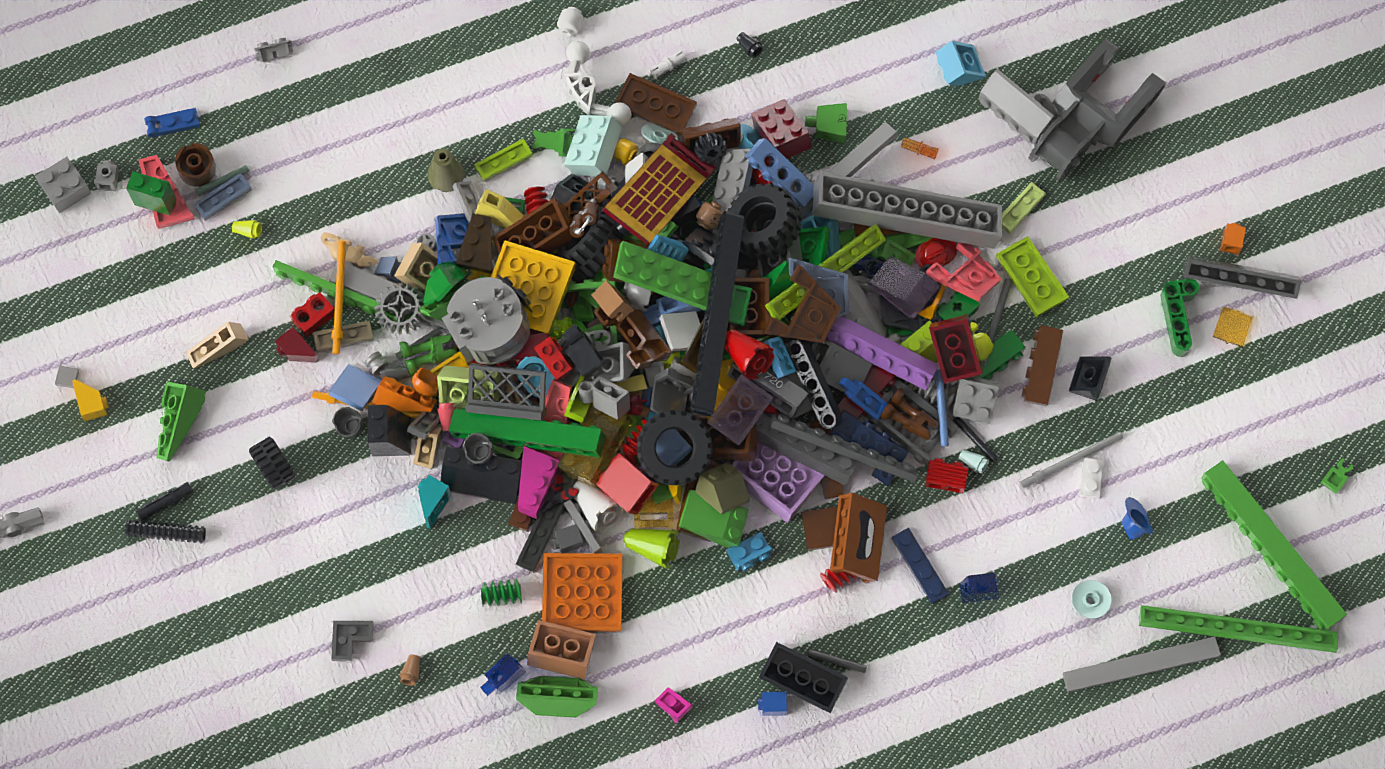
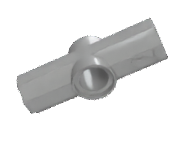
(15, 522)

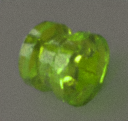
(560, 326)

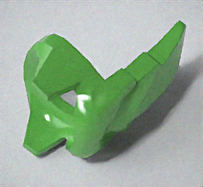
(558, 141)

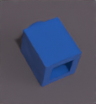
(773, 703)

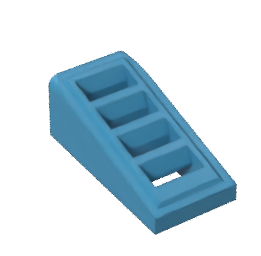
(669, 247)

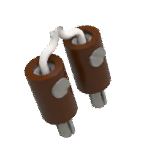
(584, 218)

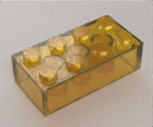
(587, 468)

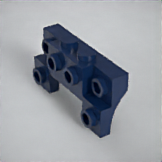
(867, 437)

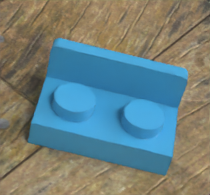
(782, 362)
(749, 552)

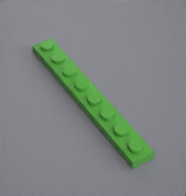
(320, 285)

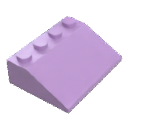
(778, 481)

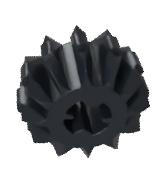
(710, 147)

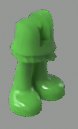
(436, 354)

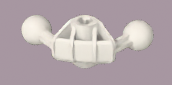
(583, 86)

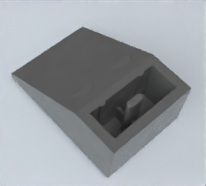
(839, 363)

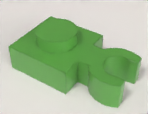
(1335, 477)

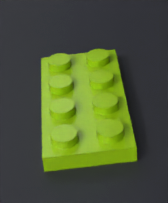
(1032, 276)

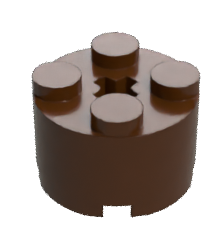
(195, 164)

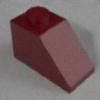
(295, 347)

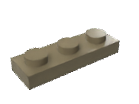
(352, 335)

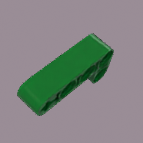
(1180, 318)

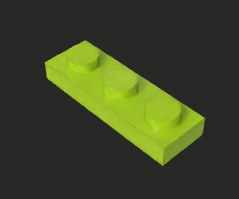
(503, 160)

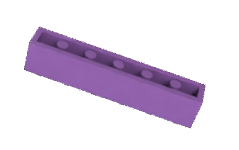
(882, 352)

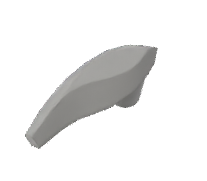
(1047, 104)

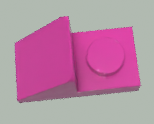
(673, 704)

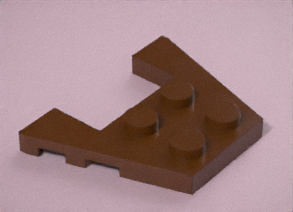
(813, 316)

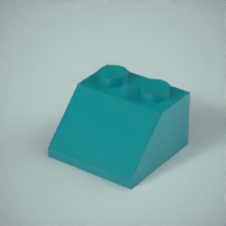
(433, 498)

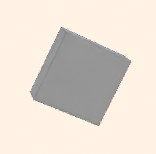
(65, 376)

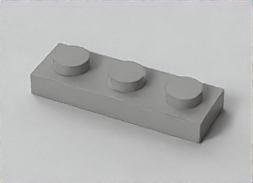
(583, 526)

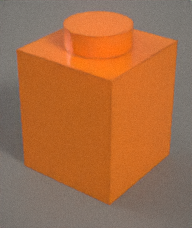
(1233, 238)

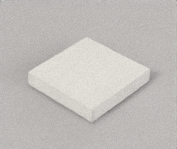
(679, 329)

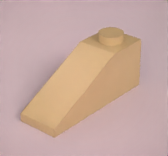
(217, 344)

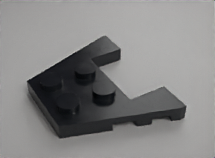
(703, 245)
(896, 319)

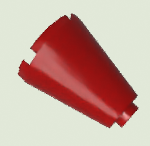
(748, 354)

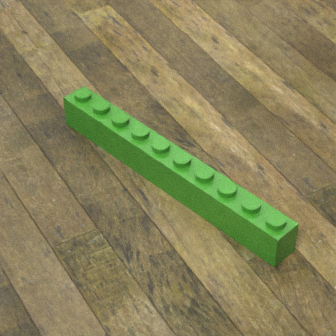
(1273, 546)

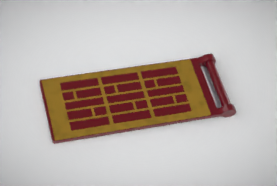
(658, 190)

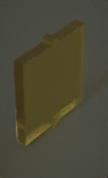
(1232, 327)

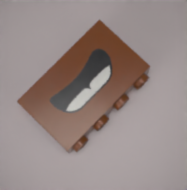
(858, 537)

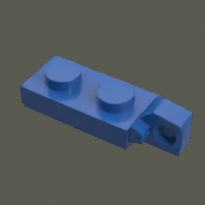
(863, 397)

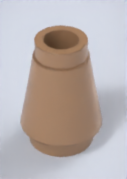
(410, 671)

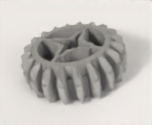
(392, 308)

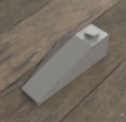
(617, 365)

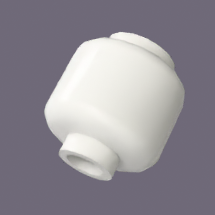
(570, 21)

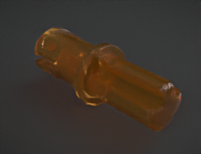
(919, 148)

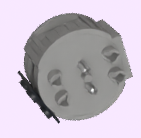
(488, 320)

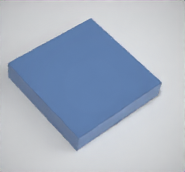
(355, 387)

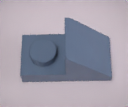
(387, 267)

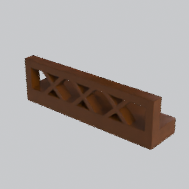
(604, 193)

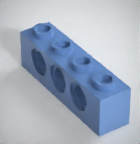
(791, 174)

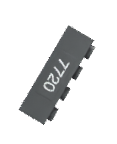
(786, 395)

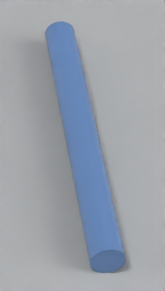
(941, 409)

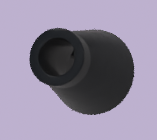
(750, 45)

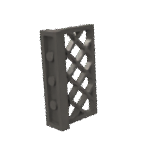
(509, 408)

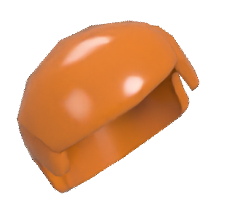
(425, 382)

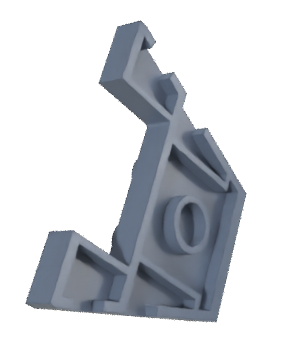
(831, 281)

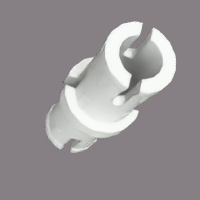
(668, 64)

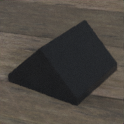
(1090, 376)

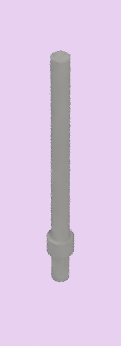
(1039, 476)

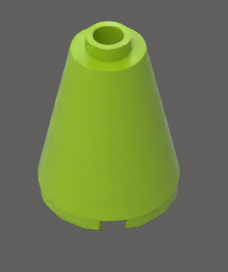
(654, 544)

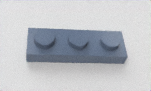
(222, 196)

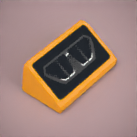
(931, 306)

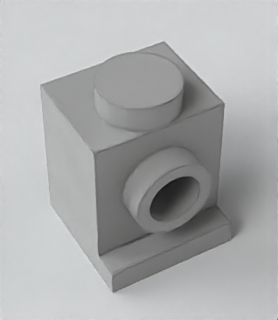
(109, 181)

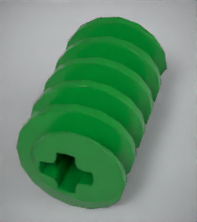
(501, 592)

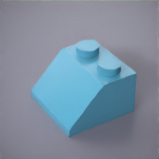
(960, 63)

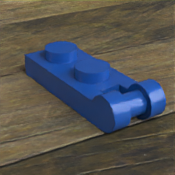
(172, 122)

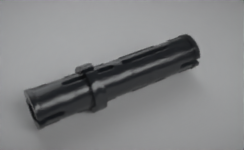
(164, 501)

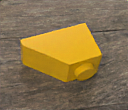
(90, 401)

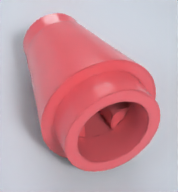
(445, 414)

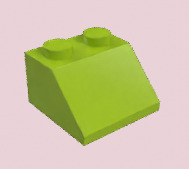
(922, 343)

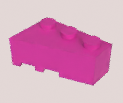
(536, 480)

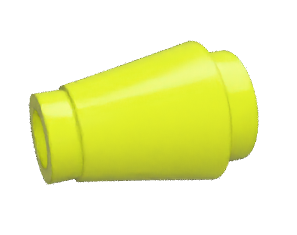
(247, 228)

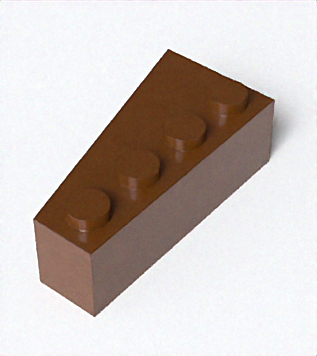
(1043, 365)

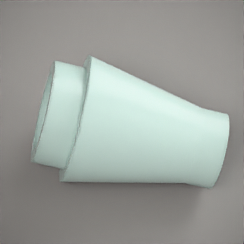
(975, 461)

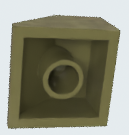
(723, 488)

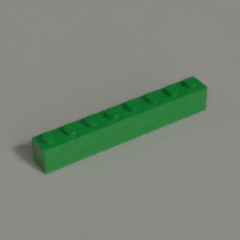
(530, 433)

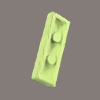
(1021, 207)

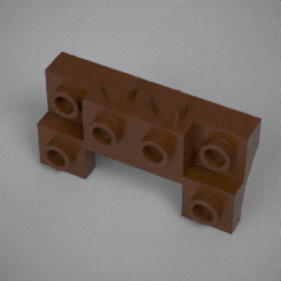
(641, 336)

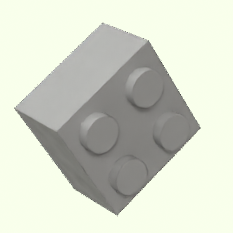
(63, 184)
(975, 399)

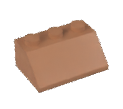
(561, 649)

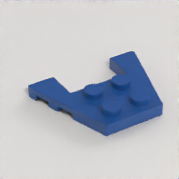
(449, 235)

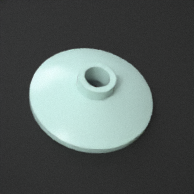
(656, 133)
(1096, 591)

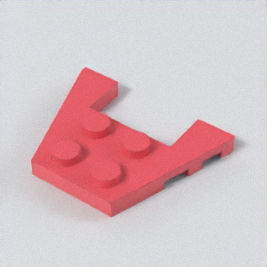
(972, 279)

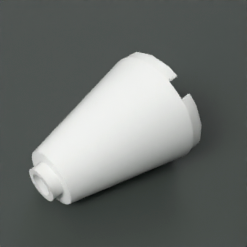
(597, 506)

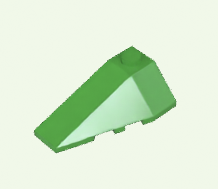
(181, 408)

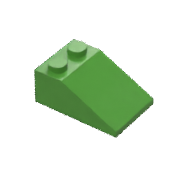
(708, 523)

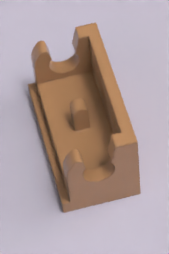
(612, 301)

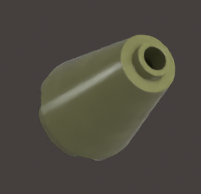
(445, 171)

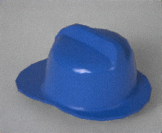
(1136, 519)

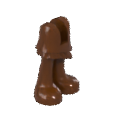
(914, 424)

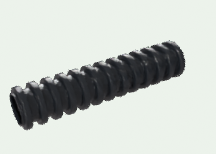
(165, 531)

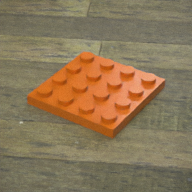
(583, 591)

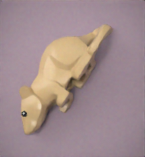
(353, 255)

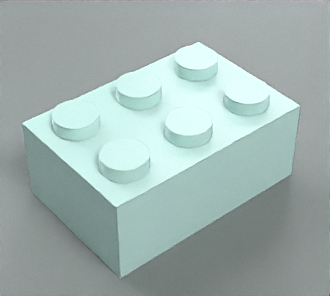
(593, 145)

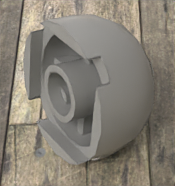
(637, 296)

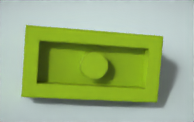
(575, 408)

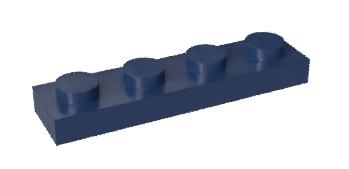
(920, 566)

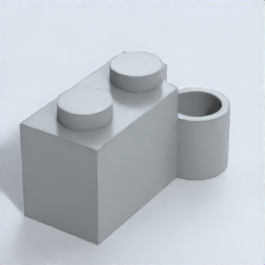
(605, 397)

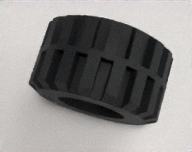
(272, 463)

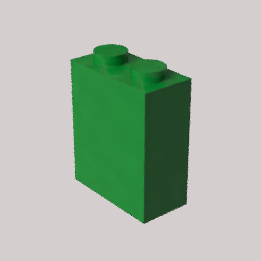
(151, 193)

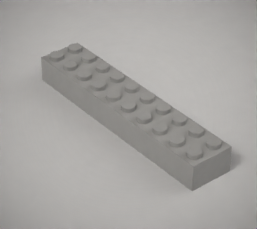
(907, 210)

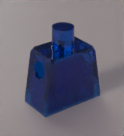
(980, 587)
(510, 671)

